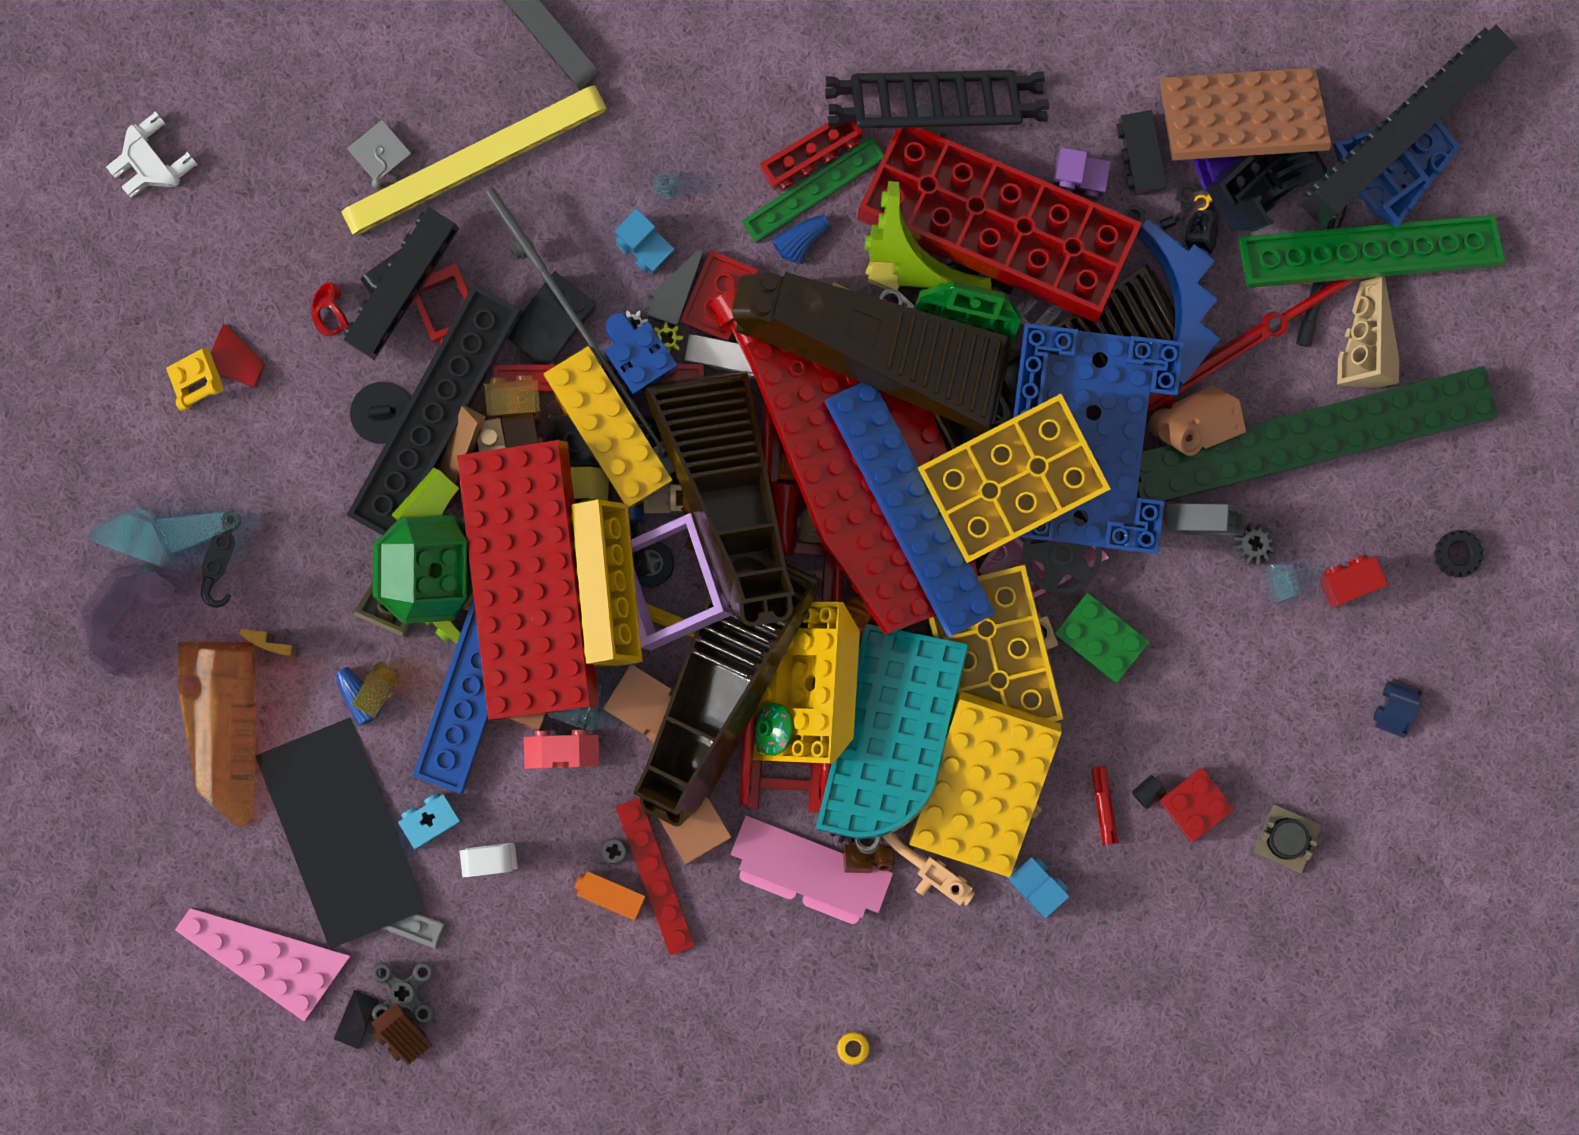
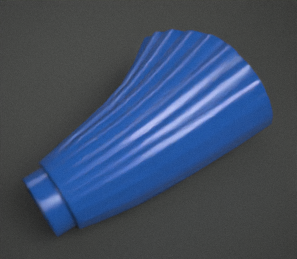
(797, 240)
(349, 686)

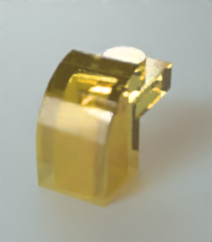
(376, 689)

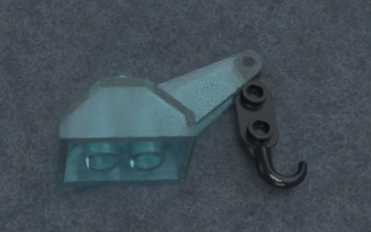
(161, 539)

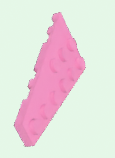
(279, 966)

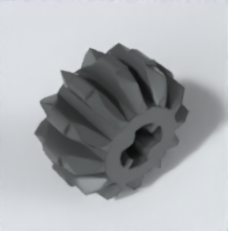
(1262, 540)

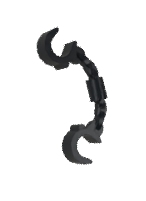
(1169, 221)

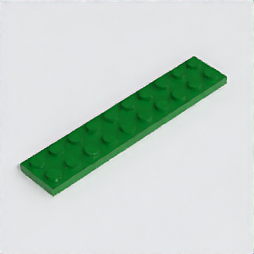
(1371, 251)

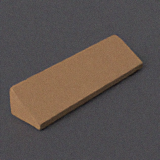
(461, 442)

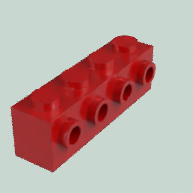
(808, 152)

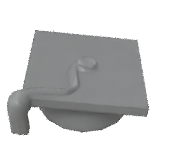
(379, 152)

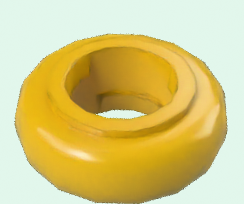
(853, 1036)

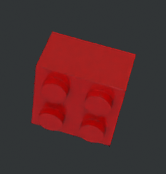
(1352, 582)
(1196, 804)

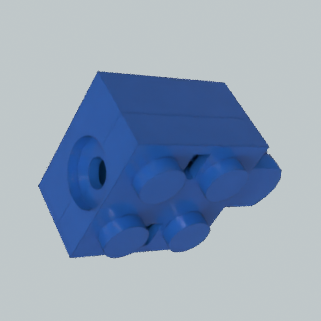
(639, 353)

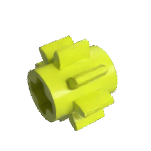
(666, 331)

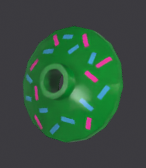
(773, 729)

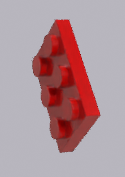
(716, 277)

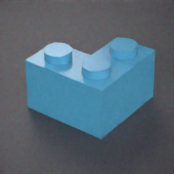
(641, 239)
(1037, 887)

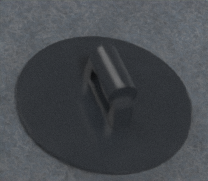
(377, 411)

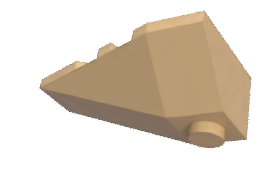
(1372, 349)

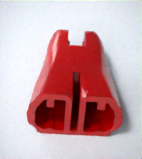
(787, 504)

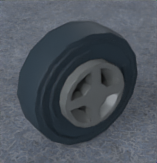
(664, 565)

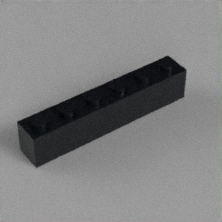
(401, 283)

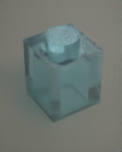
(1281, 582)

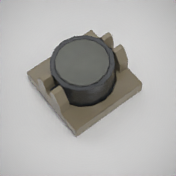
(1287, 838)

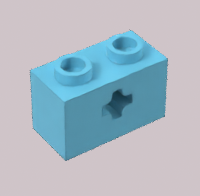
(421, 834)

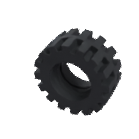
(1475, 553)

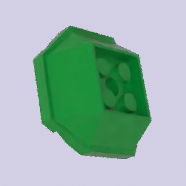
(971, 306)
(403, 563)

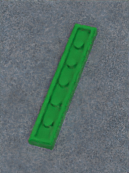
(813, 189)

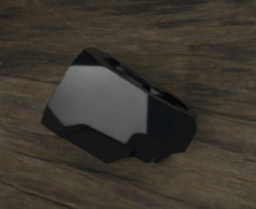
(1202, 230)

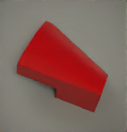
(236, 359)

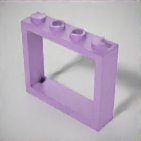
(649, 638)

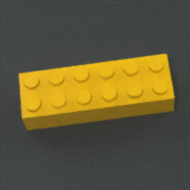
(608, 428)
(606, 583)

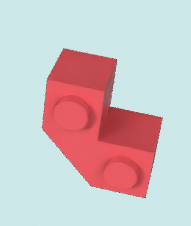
(561, 751)

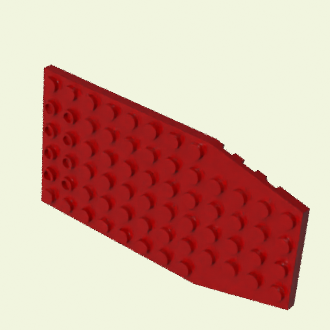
(834, 486)

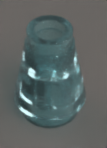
(665, 191)

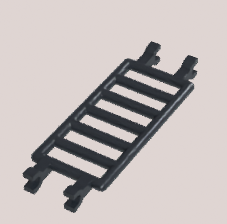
(1014, 83)

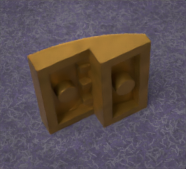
(265, 641)

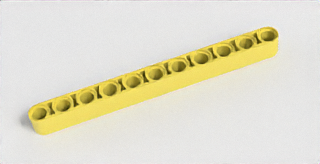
(473, 160)

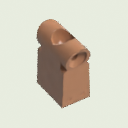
(1199, 420)
(640, 702)
(699, 833)

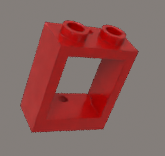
(436, 279)

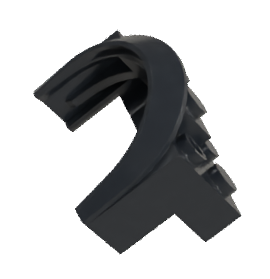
(1245, 193)

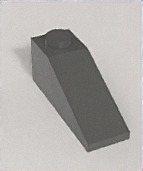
(673, 294)

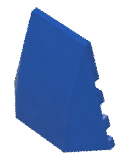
(1409, 176)

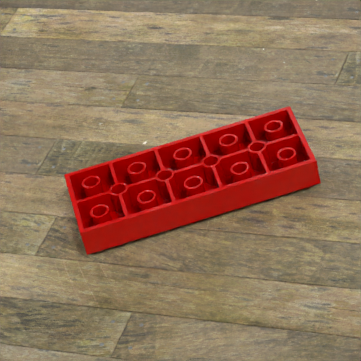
(1003, 221)
(526, 579)

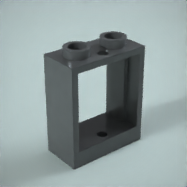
(1205, 519)

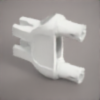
(145, 161)

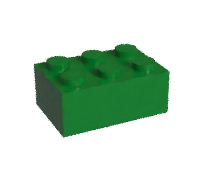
(1100, 638)

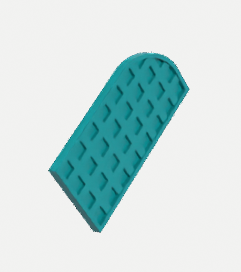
(900, 733)

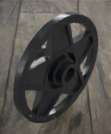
(1060, 560)

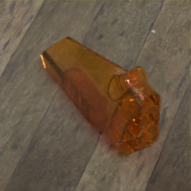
(221, 723)

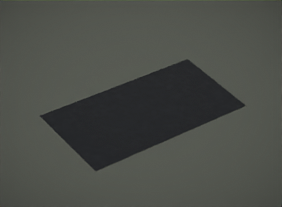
(340, 833)

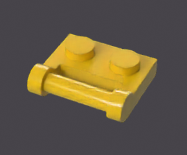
(191, 371)

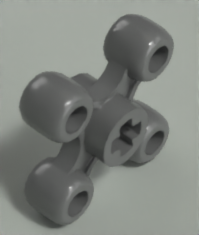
(411, 984)

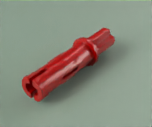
(1104, 805)

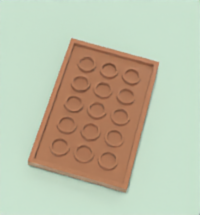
(1244, 114)

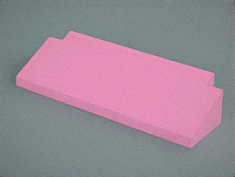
(794, 865)

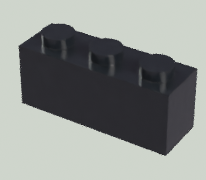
(1141, 153)

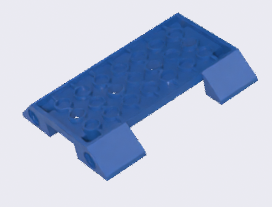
(1061, 363)

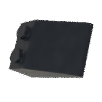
(545, 325)

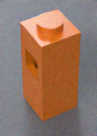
(609, 894)

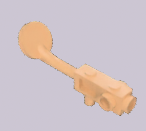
(933, 873)

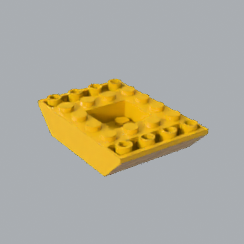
(823, 716)

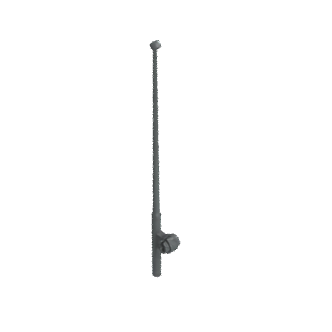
(524, 248)

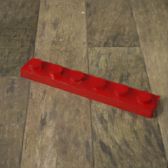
(655, 876)

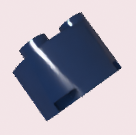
(1399, 707)

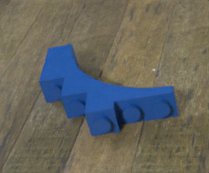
(1190, 299)

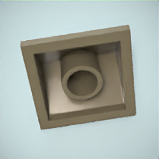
(378, 614)

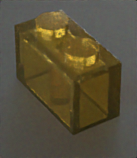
(512, 397)

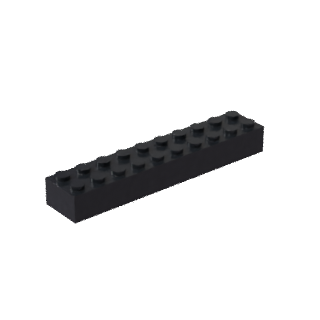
(1407, 124)
(434, 408)

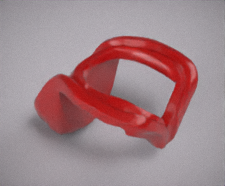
(326, 296)

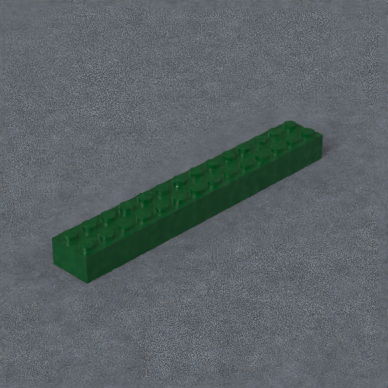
(1321, 435)

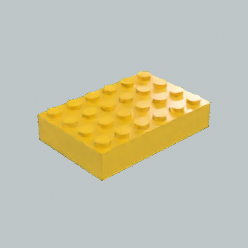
(1014, 478)
(1008, 650)
(987, 784)

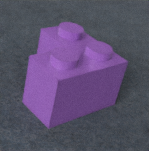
(1081, 173)

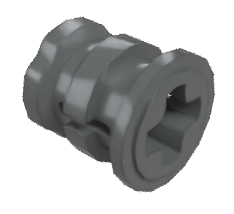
(622, 847)

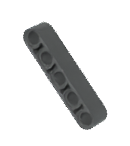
(554, 41)

